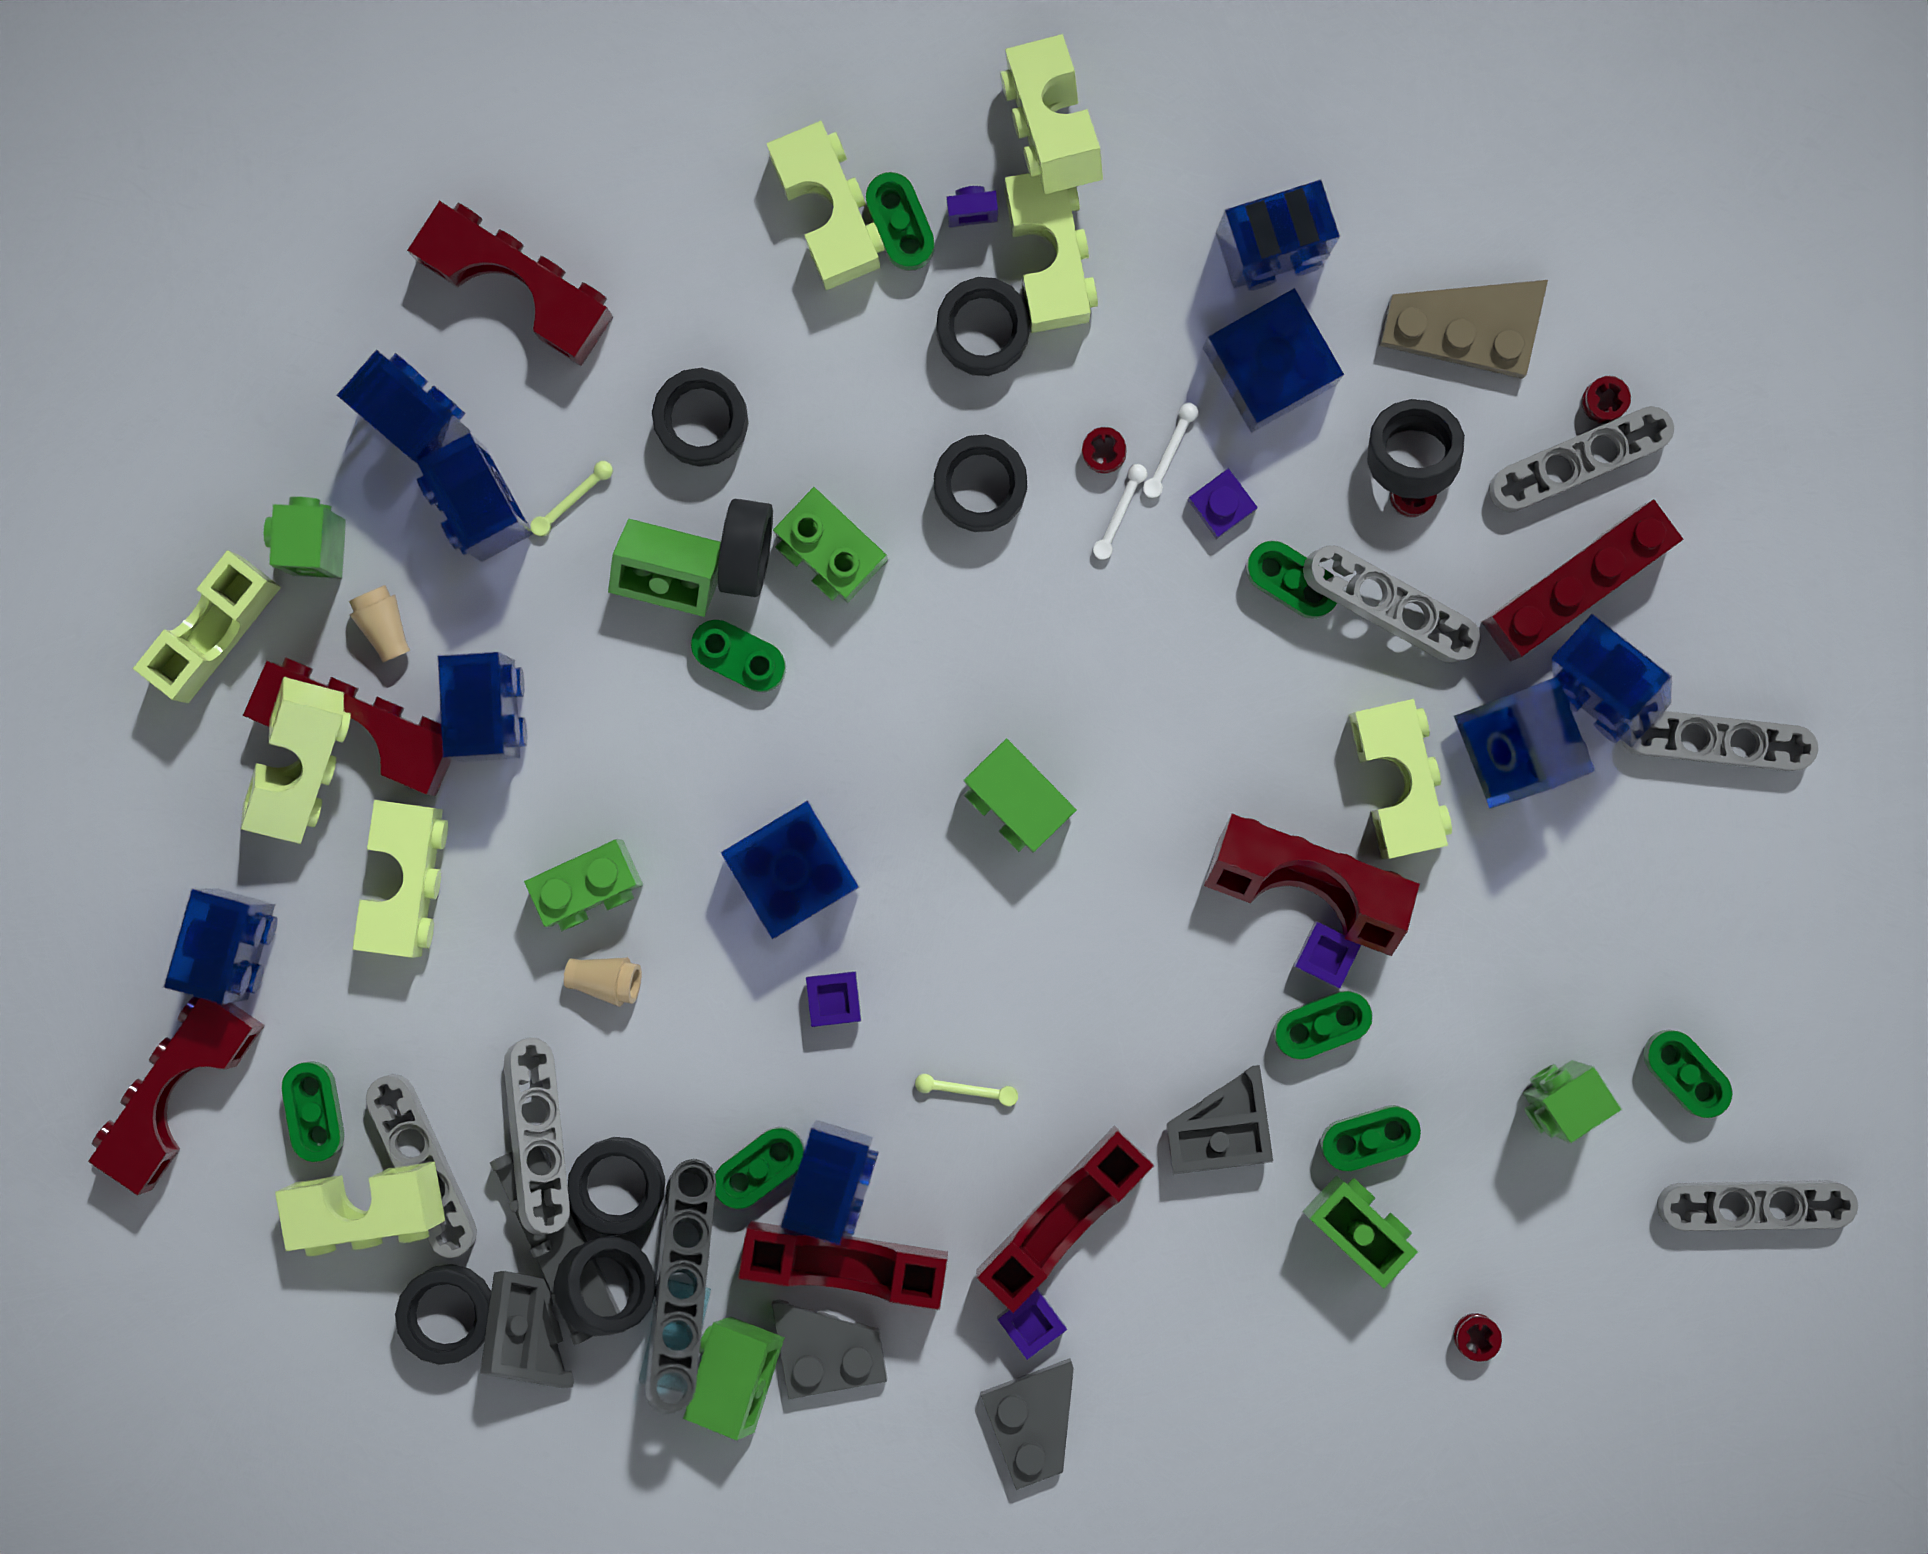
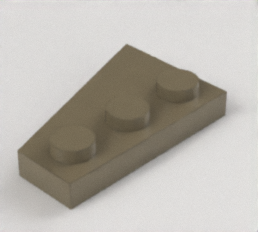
(1469, 325)

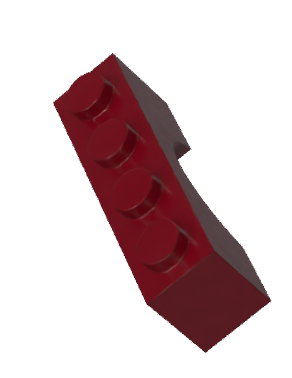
(461, 249)
(1582, 580)
(407, 750)
(1369, 901)
(139, 1142)
(1062, 1217)
(858, 1264)

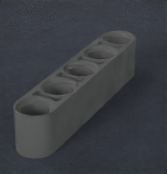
(689, 1261)

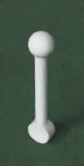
(1153, 486)
(1103, 549)

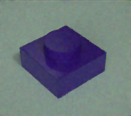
(972, 206)
(1222, 503)
(1327, 955)
(833, 999)
(1032, 1324)

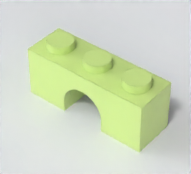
(1061, 145)
(808, 164)
(1059, 293)
(190, 653)
(285, 798)
(1416, 819)
(401, 923)
(319, 1214)

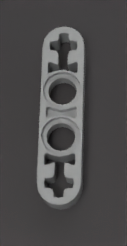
(1582, 462)
(1394, 598)
(1718, 745)
(527, 1136)
(430, 1153)
(1757, 1202)

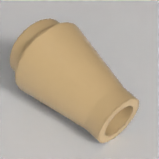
(380, 622)
(606, 979)

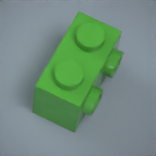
(305, 538)
(829, 546)
(665, 567)
(1018, 797)
(583, 883)
(1569, 1101)
(1366, 1237)
(733, 1377)

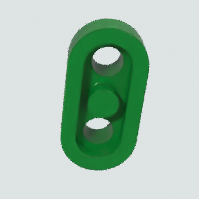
(901, 222)
(1290, 582)
(737, 655)
(1322, 1026)
(1686, 1072)
(308, 1111)
(1369, 1138)
(759, 1167)

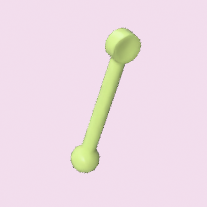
(542, 525)
(1007, 1095)

